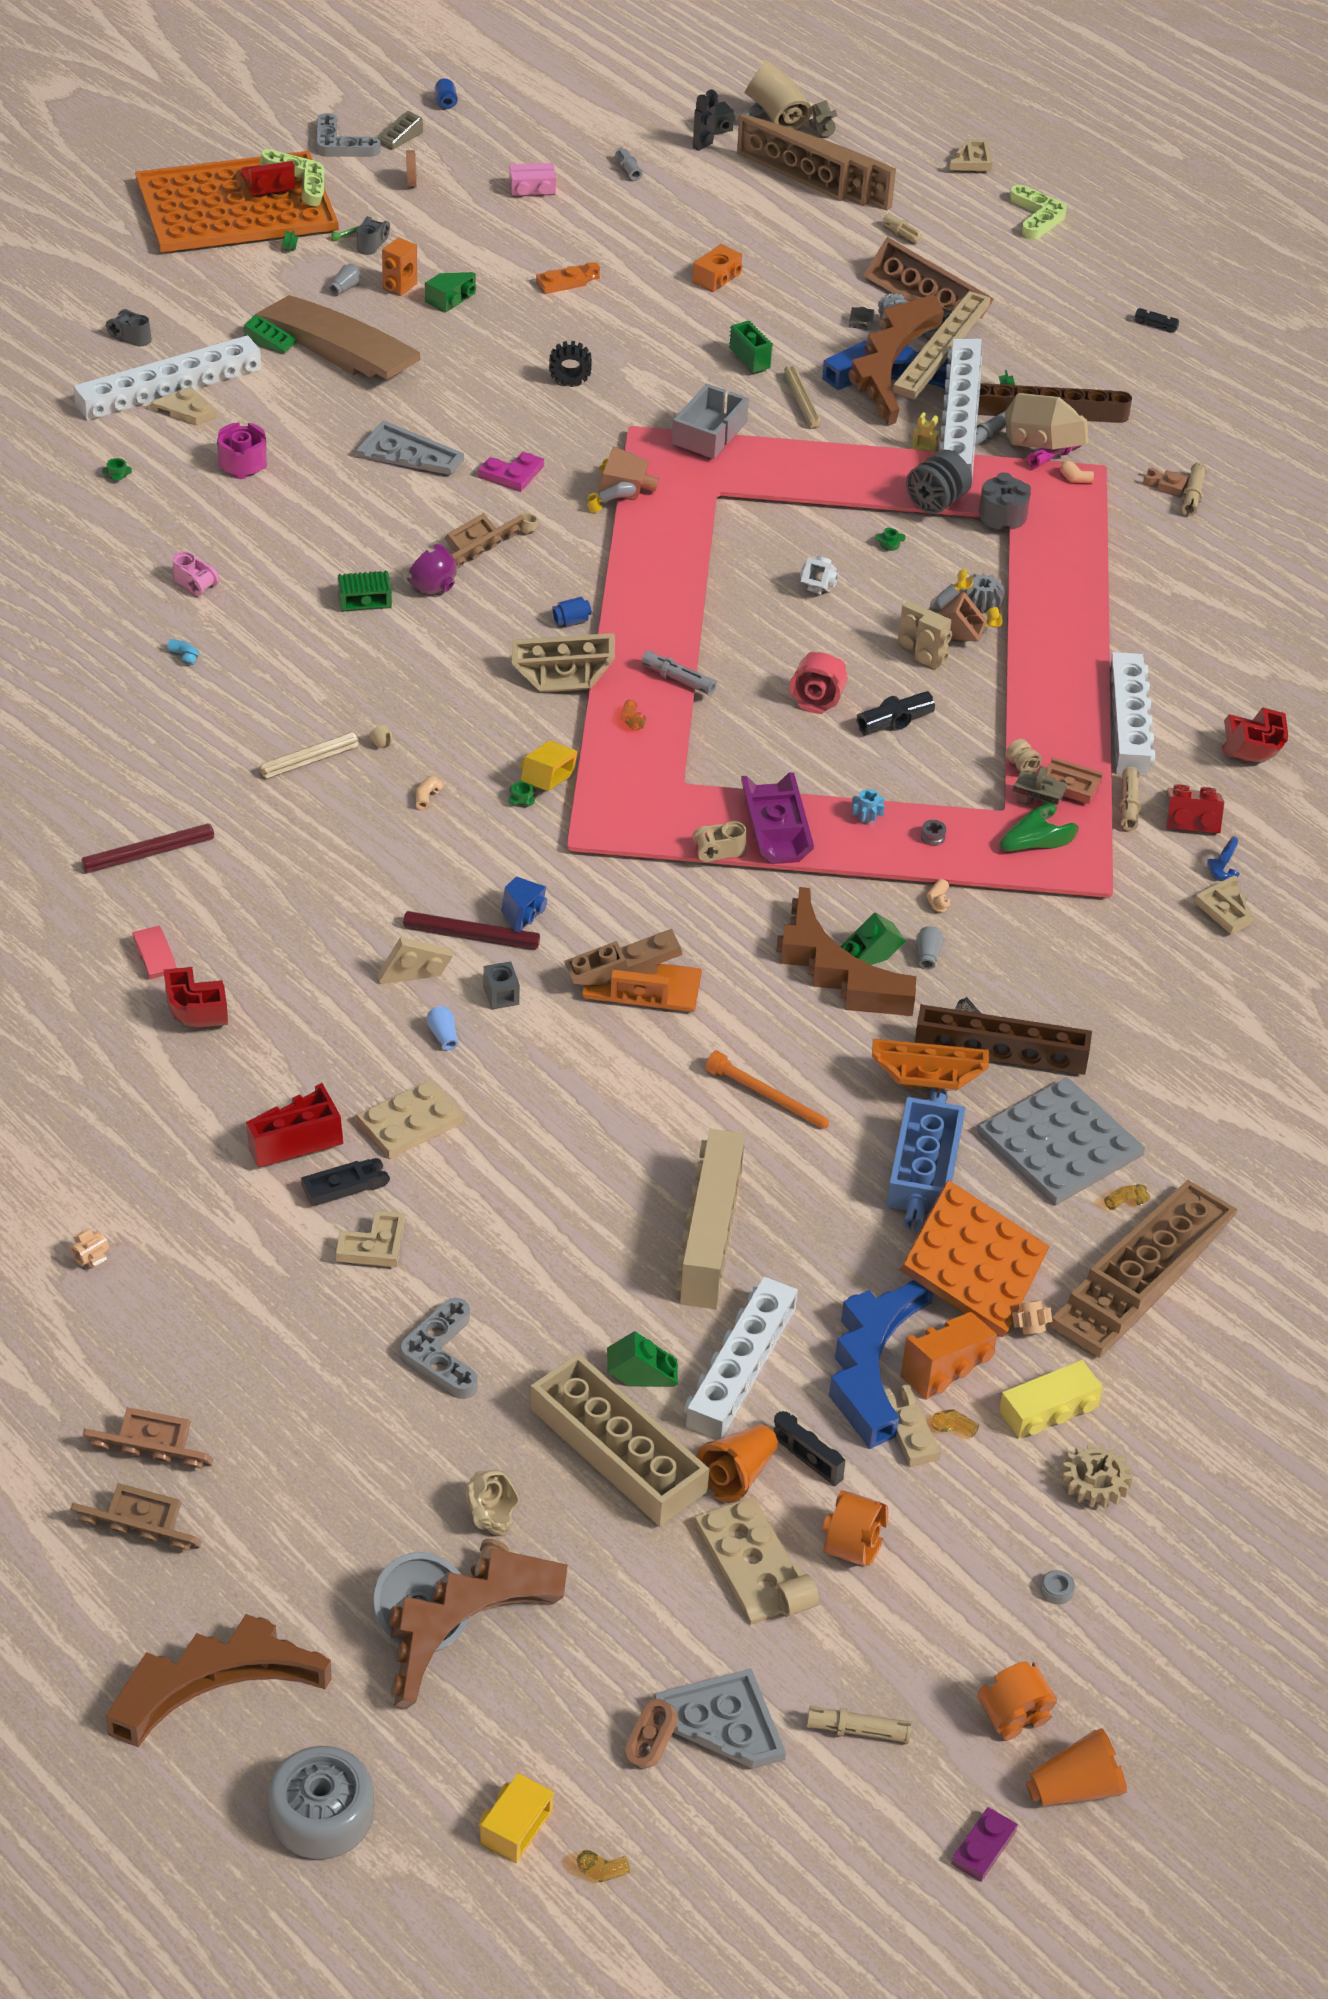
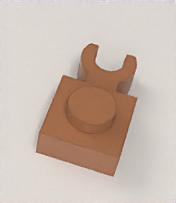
(1169, 482)

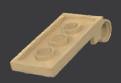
(792, 1589)

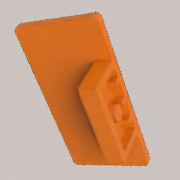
(669, 988)

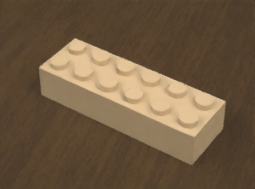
(710, 1219)
(619, 1439)

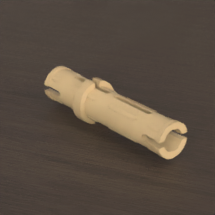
(1192, 494)
(1130, 805)
(859, 1724)

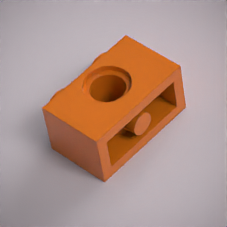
(399, 266)
(717, 268)

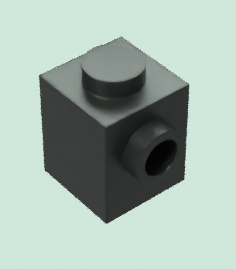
(723, 118)

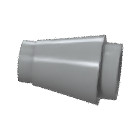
(345, 279)
(929, 946)

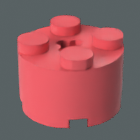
(818, 682)

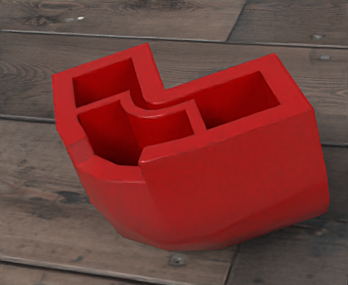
(1256, 738)
(195, 1003)

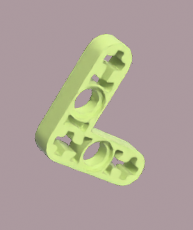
(312, 183)
(1047, 211)

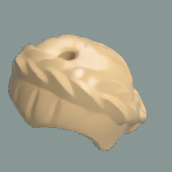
(491, 1501)

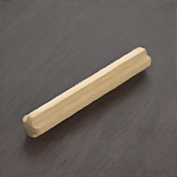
(802, 397)
(308, 755)

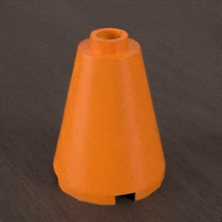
(737, 1461)
(1079, 1773)

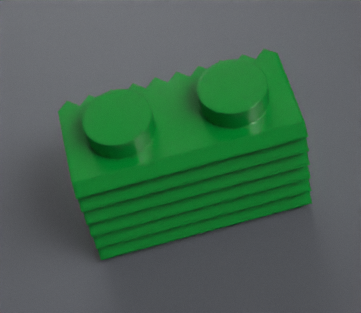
(751, 346)
(364, 590)

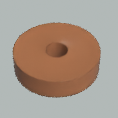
(411, 168)

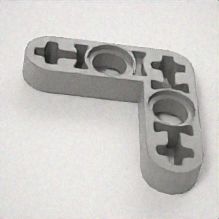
(342, 146)
(432, 1350)

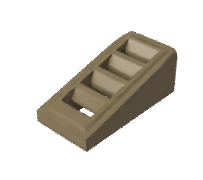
(403, 129)

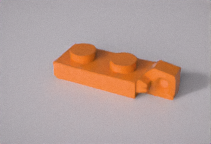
(568, 277)

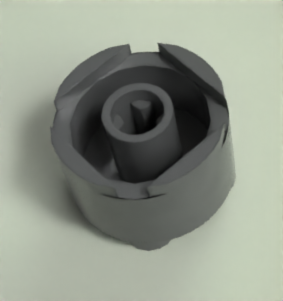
(1004, 501)

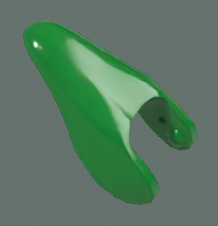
(1035, 832)

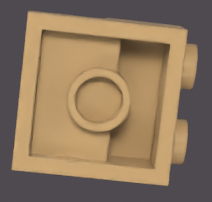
(924, 634)

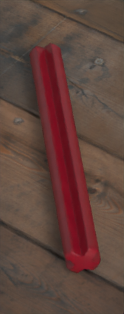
(147, 848)
(471, 930)

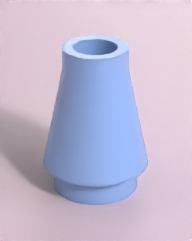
(442, 1025)

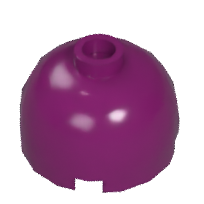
(433, 571)

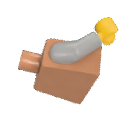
(621, 477)
(966, 619)

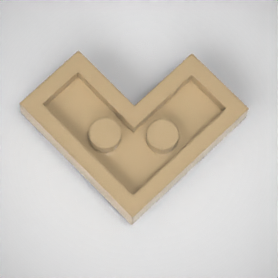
(374, 1248)

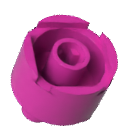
(242, 449)

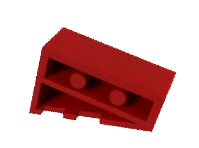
(295, 1130)

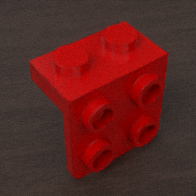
(270, 177)
(1195, 809)

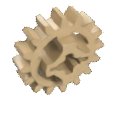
(1097, 1475)

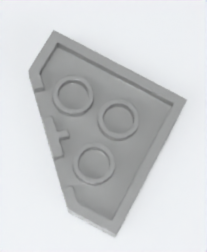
(727, 1718)

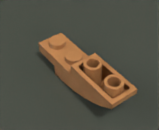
(641, 957)

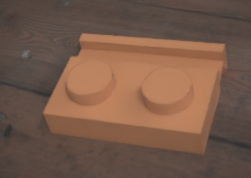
(1080, 781)

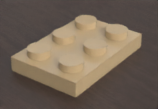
(410, 1118)

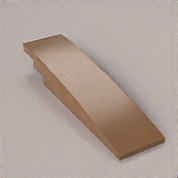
(816, 162)
(341, 338)
(1141, 1268)

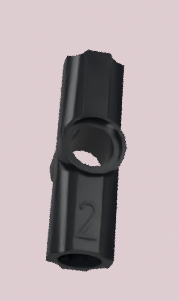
(895, 712)

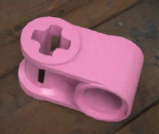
(193, 573)

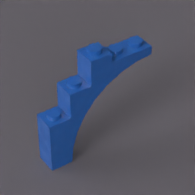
(837, 367)
(858, 1385)

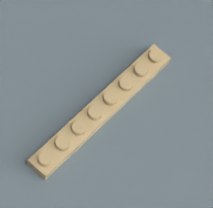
(936, 350)

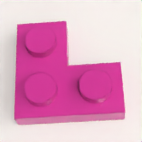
(512, 475)

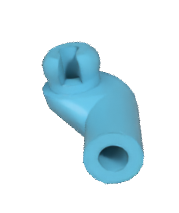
(188, 651)

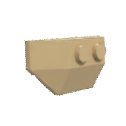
(1044, 423)
(564, 661)

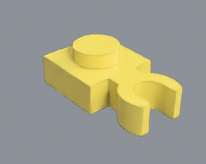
(924, 434)

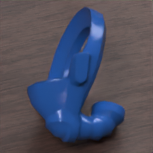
(1217, 865)

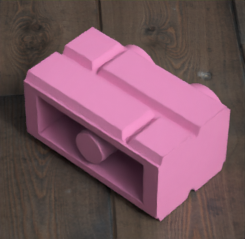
(532, 179)

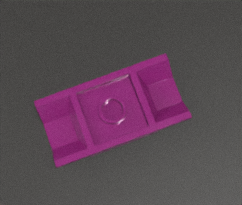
(778, 819)

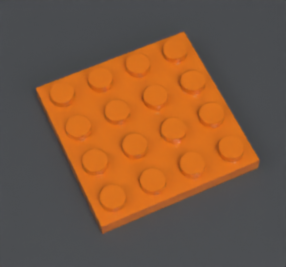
(974, 1258)

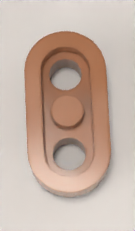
(649, 1733)

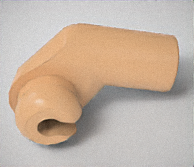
(1074, 474)
(422, 792)
(936, 896)

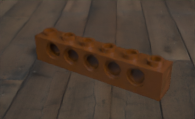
(1007, 1038)

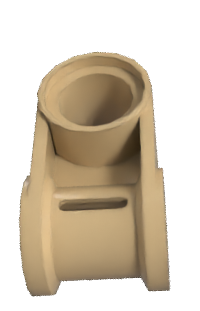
(723, 841)

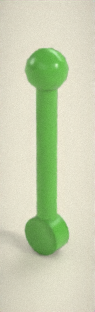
(335, 236)

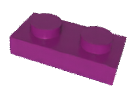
(984, 1844)

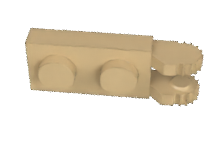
(913, 1431)

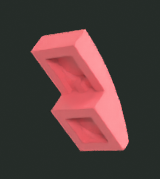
(154, 951)

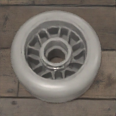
(320, 1802)

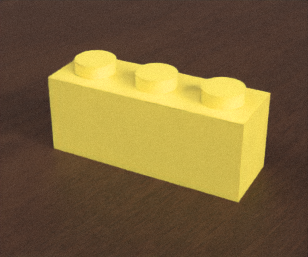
(1050, 1399)

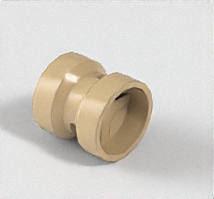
(1025, 759)

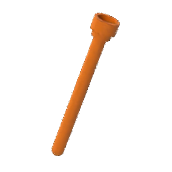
(720, 1065)

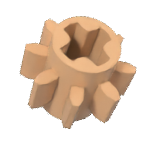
(89, 1248)
(1032, 1317)

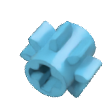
(868, 806)

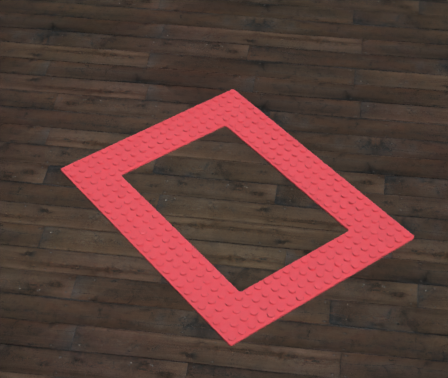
(1057, 686)

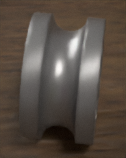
(936, 838)

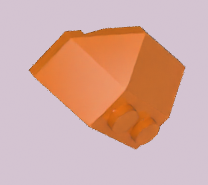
(929, 1064)

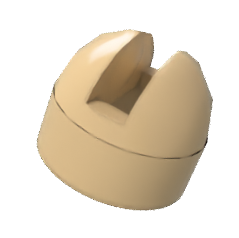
(529, 523)
(381, 736)

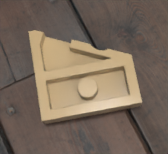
(973, 156)
(186, 406)
(1226, 905)
(414, 961)

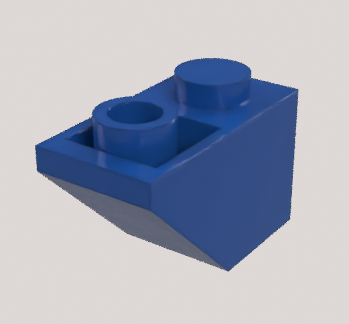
(523, 902)

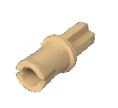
(901, 228)

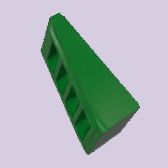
(268, 335)

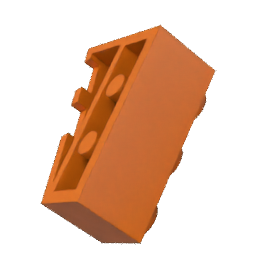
(946, 1354)

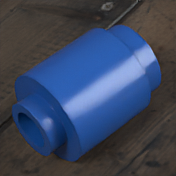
(445, 93)
(571, 611)

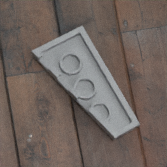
(404, 448)

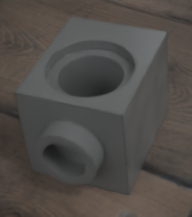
(501, 985)

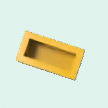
(548, 765)
(515, 1817)

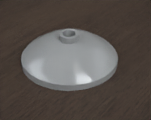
(412, 1577)

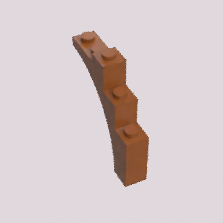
(898, 329)
(861, 984)
(424, 1624)
(206, 1664)

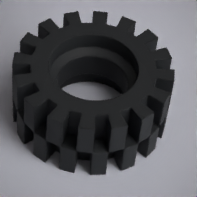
(570, 352)

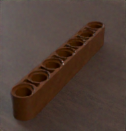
(1090, 403)

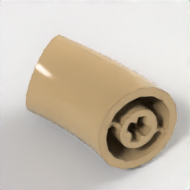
(779, 96)

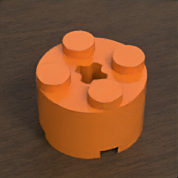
(855, 1528)
(1017, 1699)

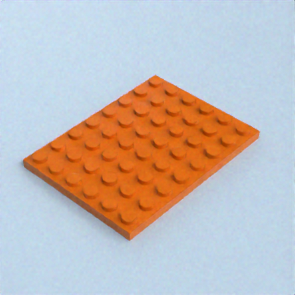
(215, 207)

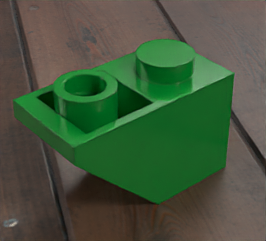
(449, 289)
(874, 940)
(641, 1363)

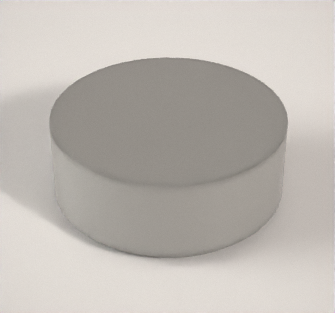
(1057, 1587)

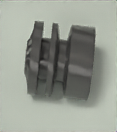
(939, 481)

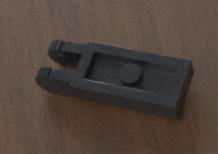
(704, 120)
(344, 1180)
(809, 1448)

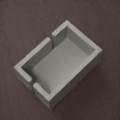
(705, 426)

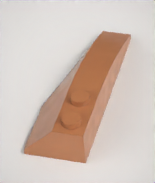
(915, 277)

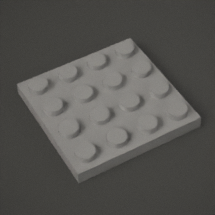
(1061, 1140)

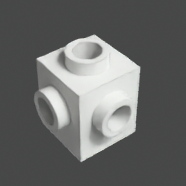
(814, 567)

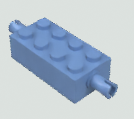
(924, 1155)

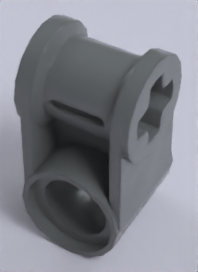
(371, 235)
(130, 328)

